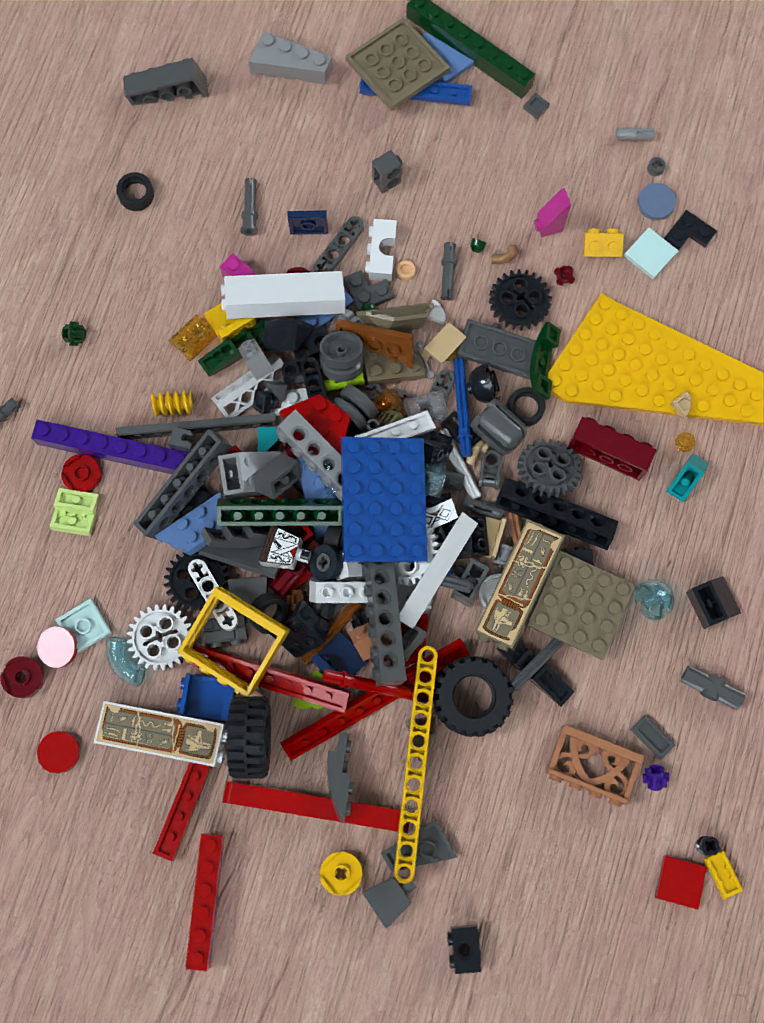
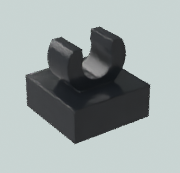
(263, 401)

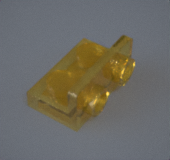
(193, 337)

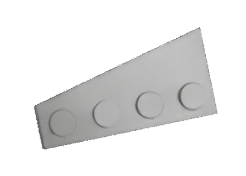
(290, 60)

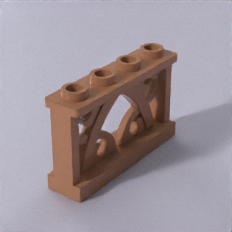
(621, 755)

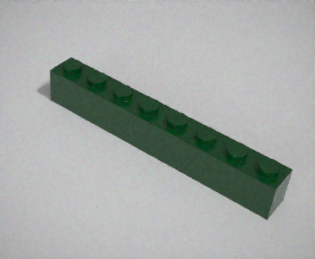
(469, 43)

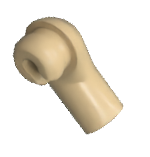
(479, 446)

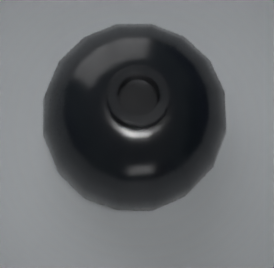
(483, 384)

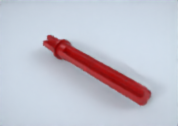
(357, 682)

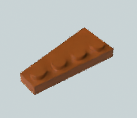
(380, 340)

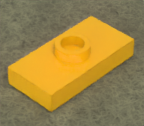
(723, 875)

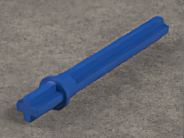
(462, 408)

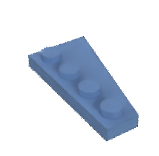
(314, 488)

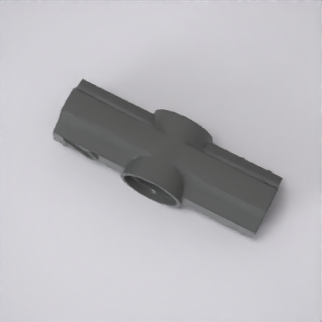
(713, 687)

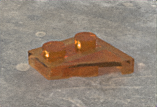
(389, 400)

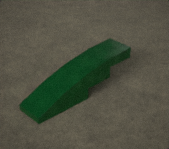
(228, 353)

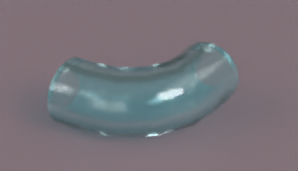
(121, 664)

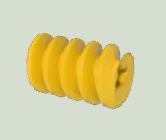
(172, 403)

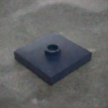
(307, 222)

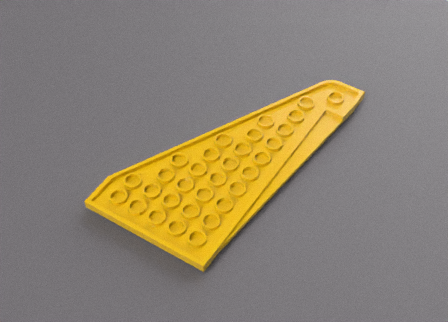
(643, 366)

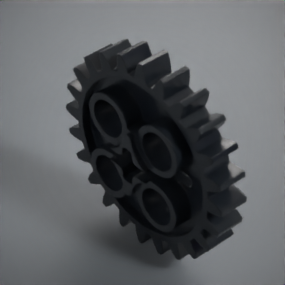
(532, 288)
(180, 588)

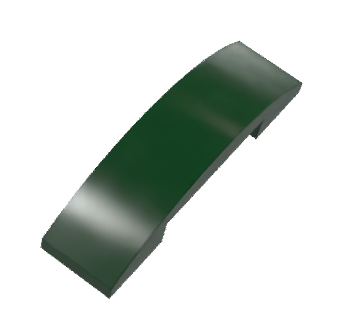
(540, 359)

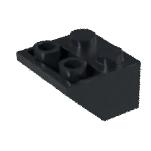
(477, 541)
(713, 602)

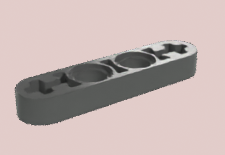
(336, 246)

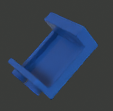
(204, 698)

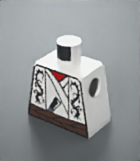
(283, 549)

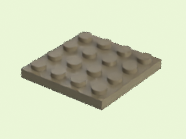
(397, 64)
(581, 605)

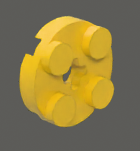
(353, 874)

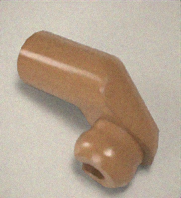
(507, 257)

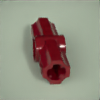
(288, 577)

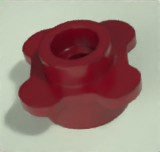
(567, 270)

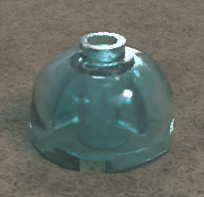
(655, 599)

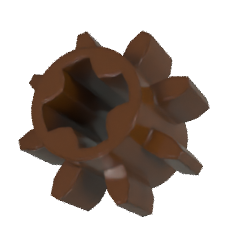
(296, 596)

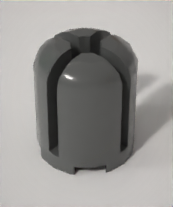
(499, 427)

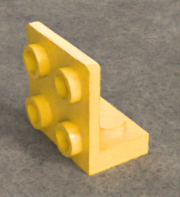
(225, 327)

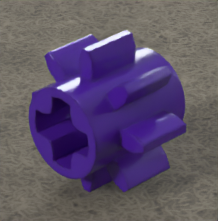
(655, 777)

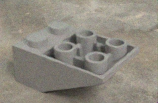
(238, 470)

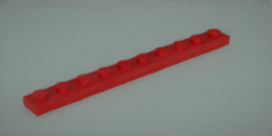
(364, 705)

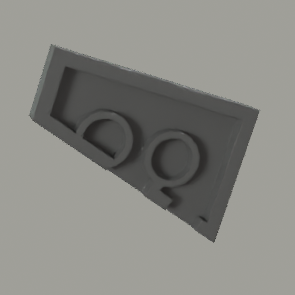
(431, 847)

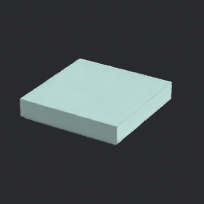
(650, 253)
(86, 624)

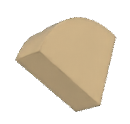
(682, 404)

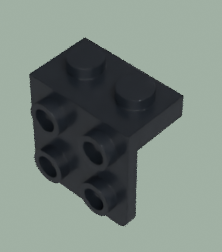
(306, 630)

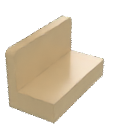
(444, 344)
(494, 534)

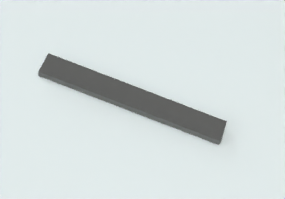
(198, 426)

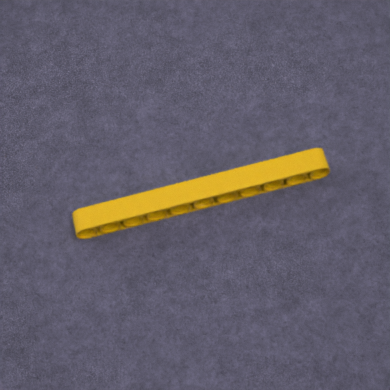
(419, 774)

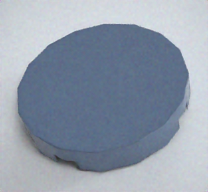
(656, 201)

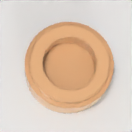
(405, 270)

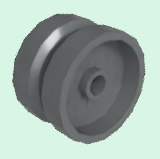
(341, 356)
(357, 406)

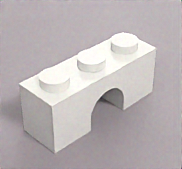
(380, 265)

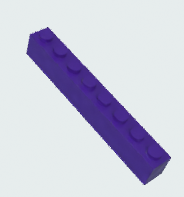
(107, 447)

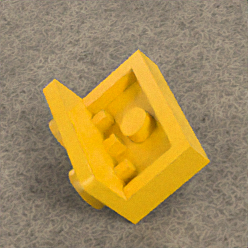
(603, 243)

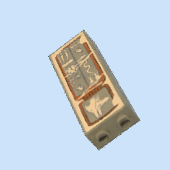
(520, 586)

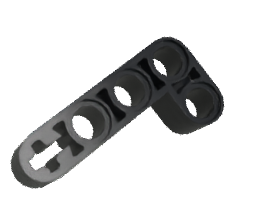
(303, 376)

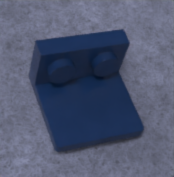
(339, 656)

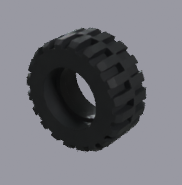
(501, 696)
(249, 737)

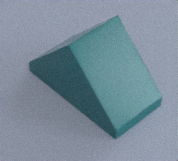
(267, 439)

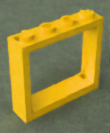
(208, 666)

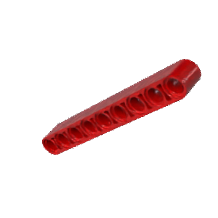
(310, 806)

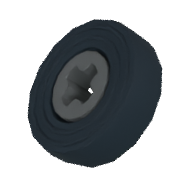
(334, 564)

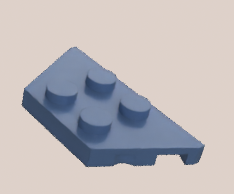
(186, 532)

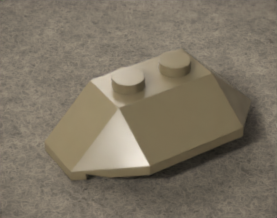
(397, 318)

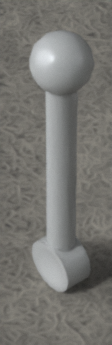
(430, 374)

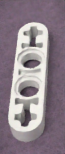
(195, 576)

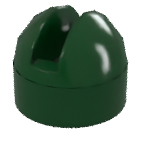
(477, 245)

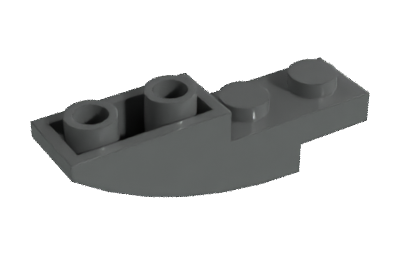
(337, 779)

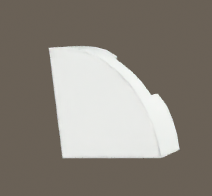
(437, 314)

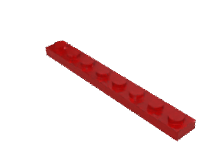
(280, 680)

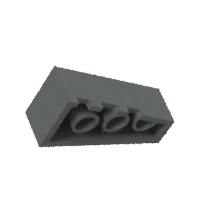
(165, 83)

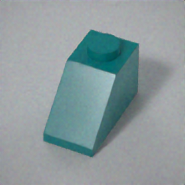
(687, 477)

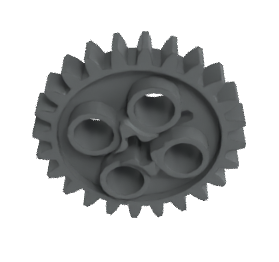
(549, 468)

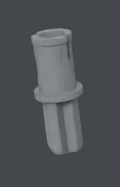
(634, 133)

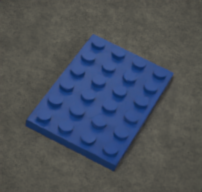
(383, 500)

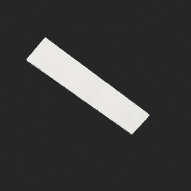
(437, 570)

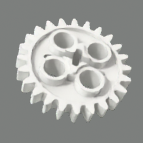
(402, 570)
(154, 620)

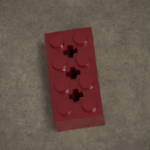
(612, 448)

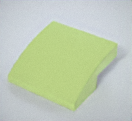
(74, 512)

